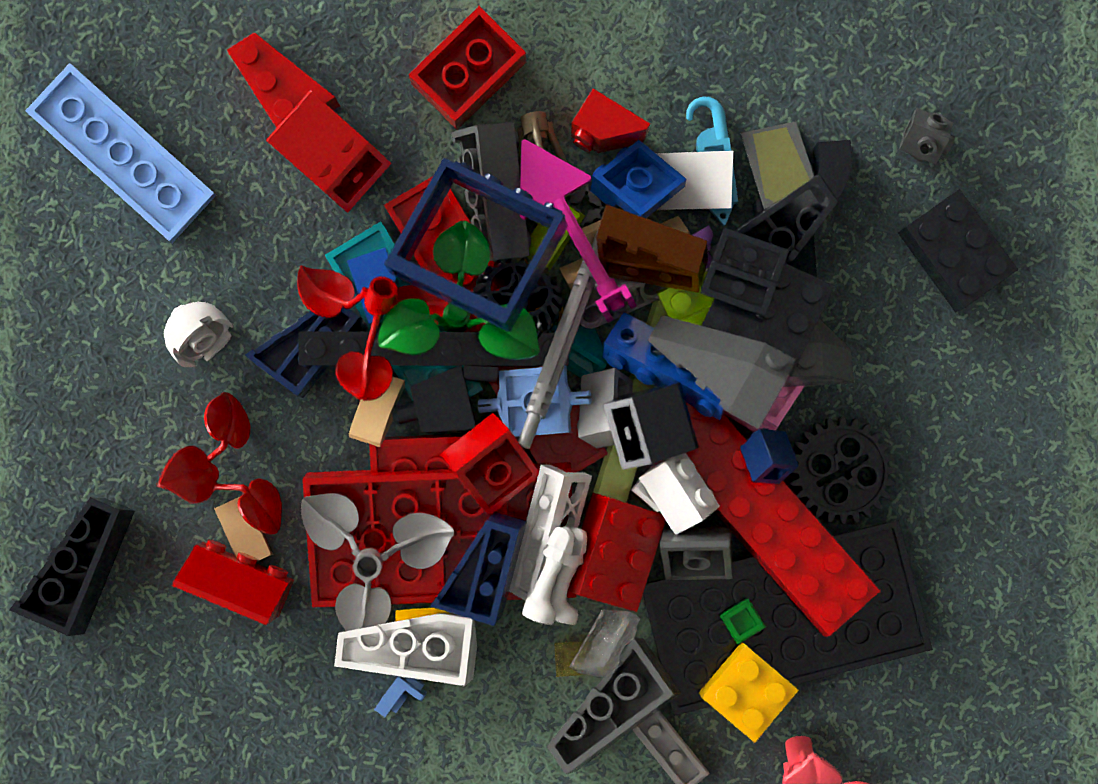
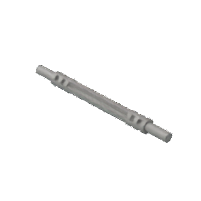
(558, 352)

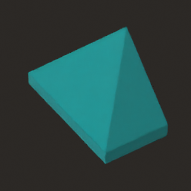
(585, 352)

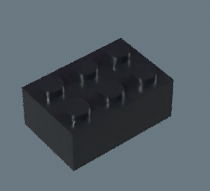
(958, 251)

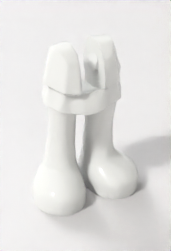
(549, 595)

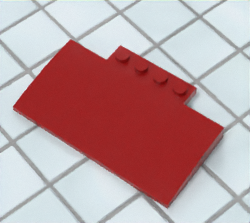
(403, 480)

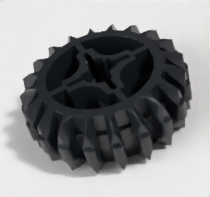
(507, 277)

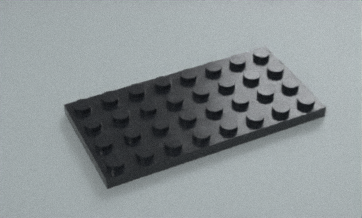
(696, 642)

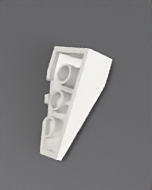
(423, 648)

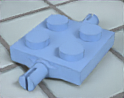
(515, 394)

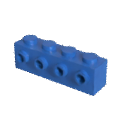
(630, 350)

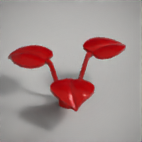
(325, 295)
(195, 477)

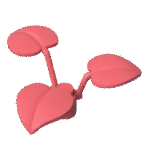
(808, 767)

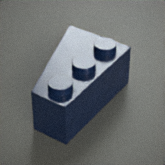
(281, 353)
(484, 574)

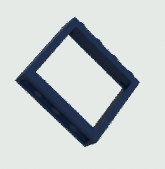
(491, 188)

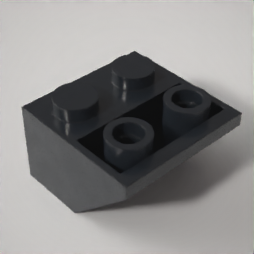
(650, 425)

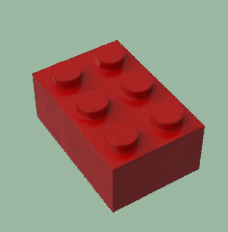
(468, 67)
(617, 553)

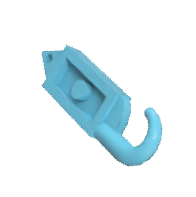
(714, 140)

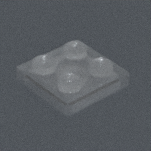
(605, 643)

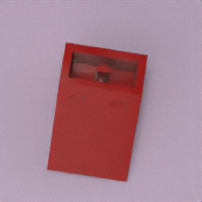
(328, 151)

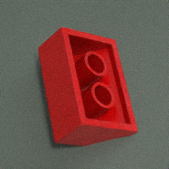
(234, 581)

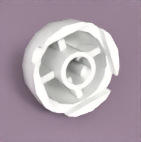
(196, 332)

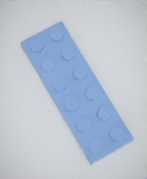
(120, 153)

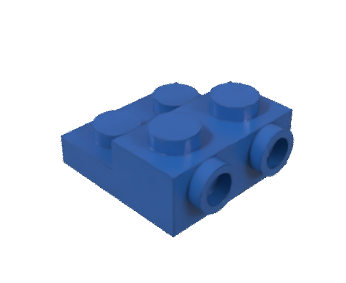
(636, 181)

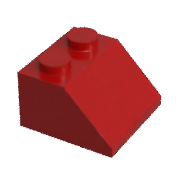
(606, 125)
(490, 464)

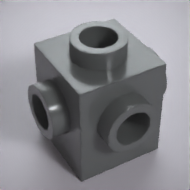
(927, 136)

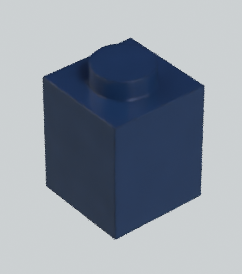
(769, 456)

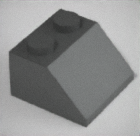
(697, 553)

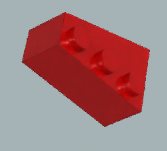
(274, 78)

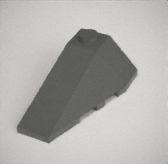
(733, 367)

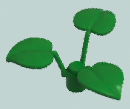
(412, 328)

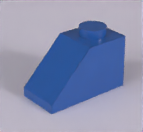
(366, 268)

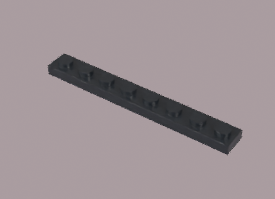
(450, 350)

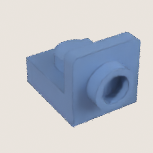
(394, 696)

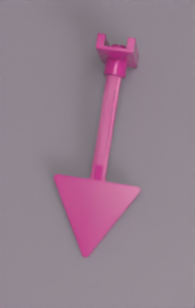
(551, 181)

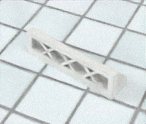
(546, 511)

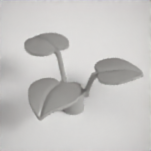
(419, 537)

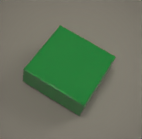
(742, 621)

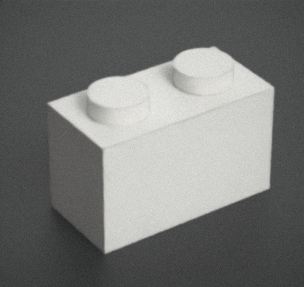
(679, 492)

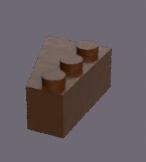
(650, 251)

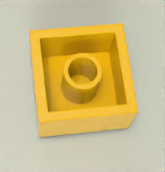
(748, 692)

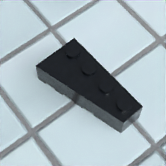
(76, 570)

